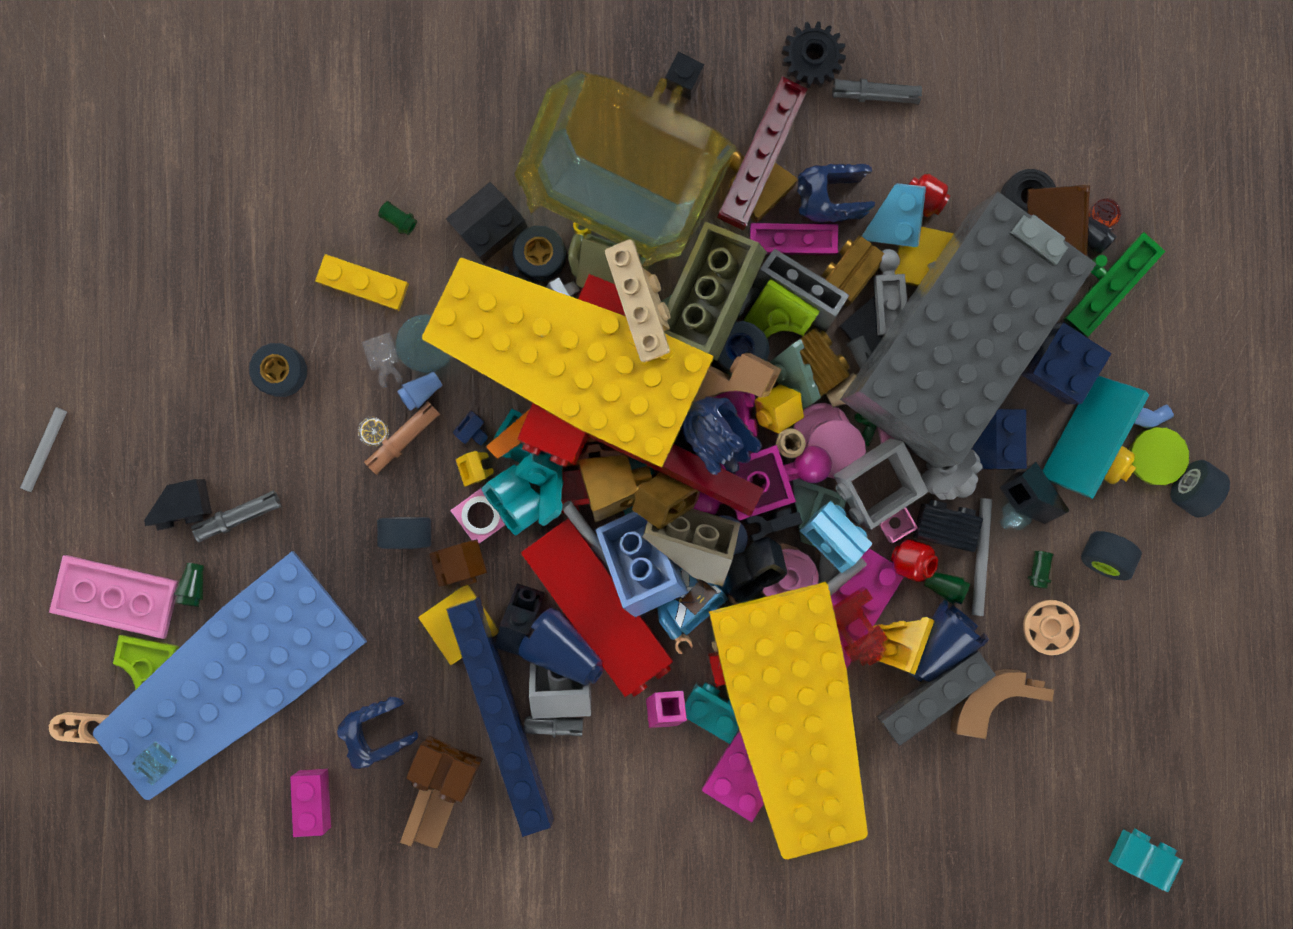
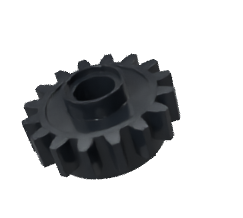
(816, 40)

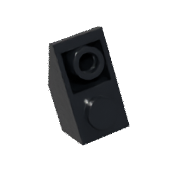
(1034, 495)
(179, 502)
(519, 618)

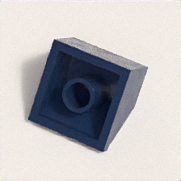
(1003, 441)

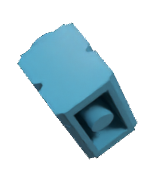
(836, 536)

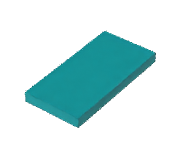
(1094, 436)

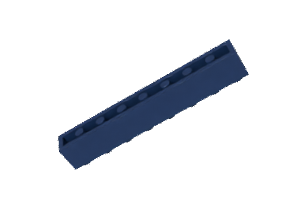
(501, 716)

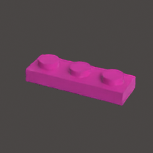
(796, 238)

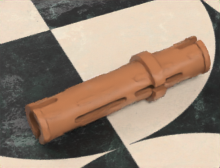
(401, 438)

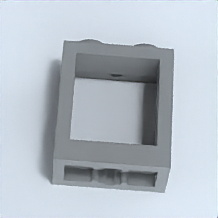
(906, 471)

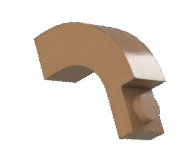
(973, 712)

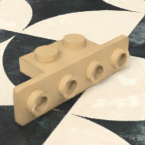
(640, 300)

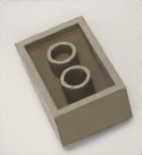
(697, 544)

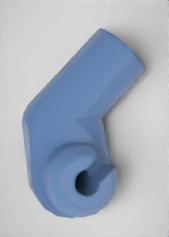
(1151, 419)

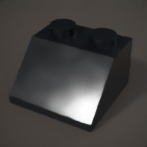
(487, 222)

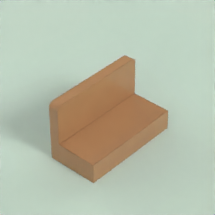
(427, 819)

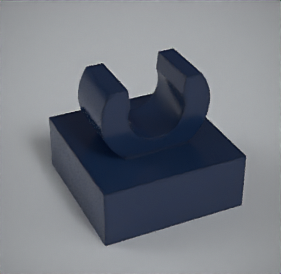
(470, 428)

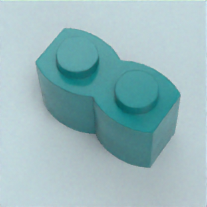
(513, 500)
(1145, 860)

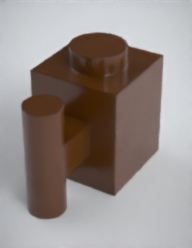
(458, 564)

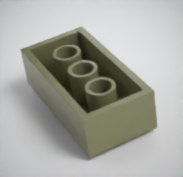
(713, 288)

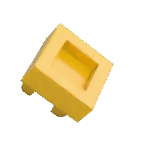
(471, 468)

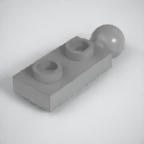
(889, 291)

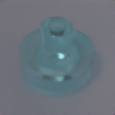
(1013, 518)

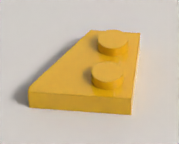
(906, 643)

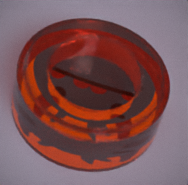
(1106, 212)

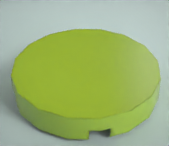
(1159, 456)

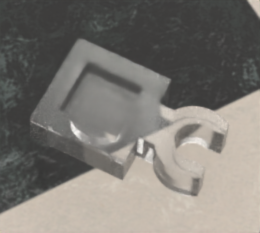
(382, 355)

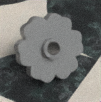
(953, 480)

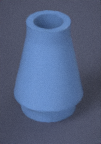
(419, 390)

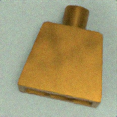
(776, 188)
(611, 484)

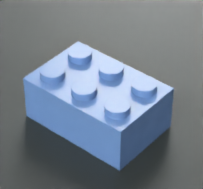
(638, 569)

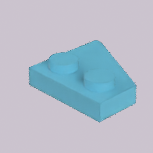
(899, 217)

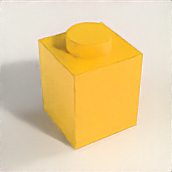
(779, 409)

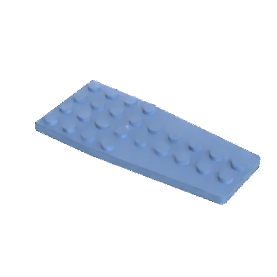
(232, 674)

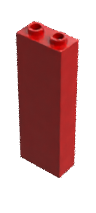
(546, 431)
(592, 605)

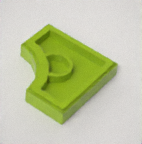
(781, 310)
(141, 656)

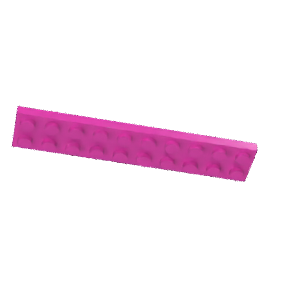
(733, 778)

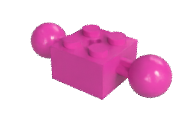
(811, 466)

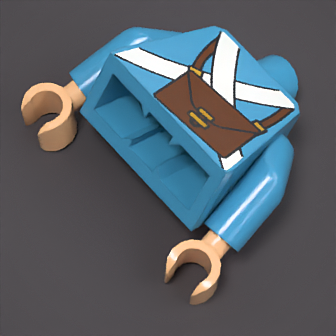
(691, 609)

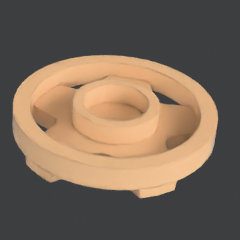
(1051, 627)

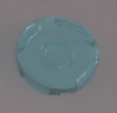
(415, 351)

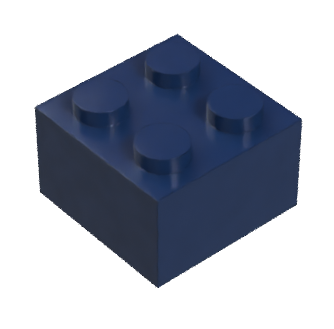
(1067, 364)

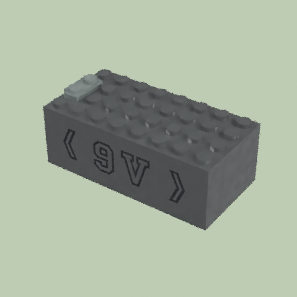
(968, 331)

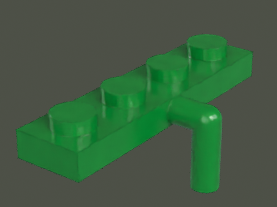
(1113, 283)

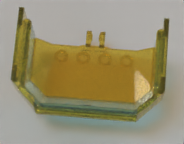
(623, 163)

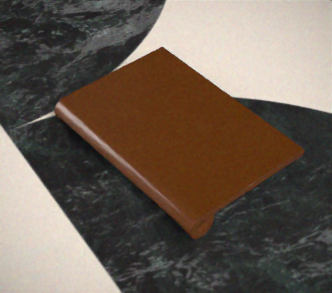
(1064, 211)

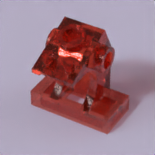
(871, 645)

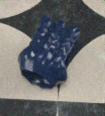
(814, 195)
(719, 435)
(351, 732)

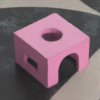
(906, 526)

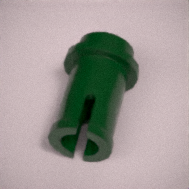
(397, 218)
(1041, 569)

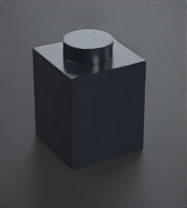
(684, 73)

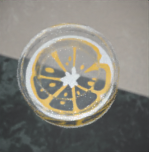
(373, 431)

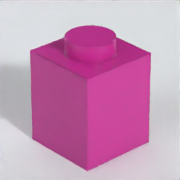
(666, 709)

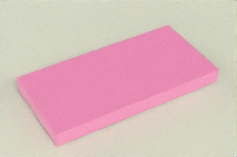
(114, 597)

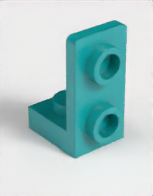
(548, 476)

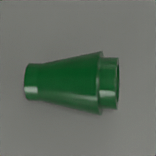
(948, 586)
(190, 587)

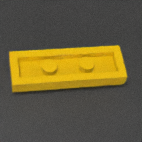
(362, 282)

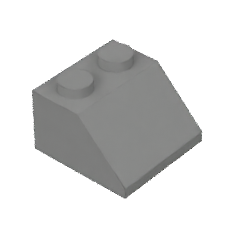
(556, 695)

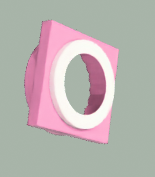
(460, 513)

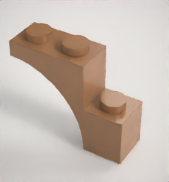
(749, 375)

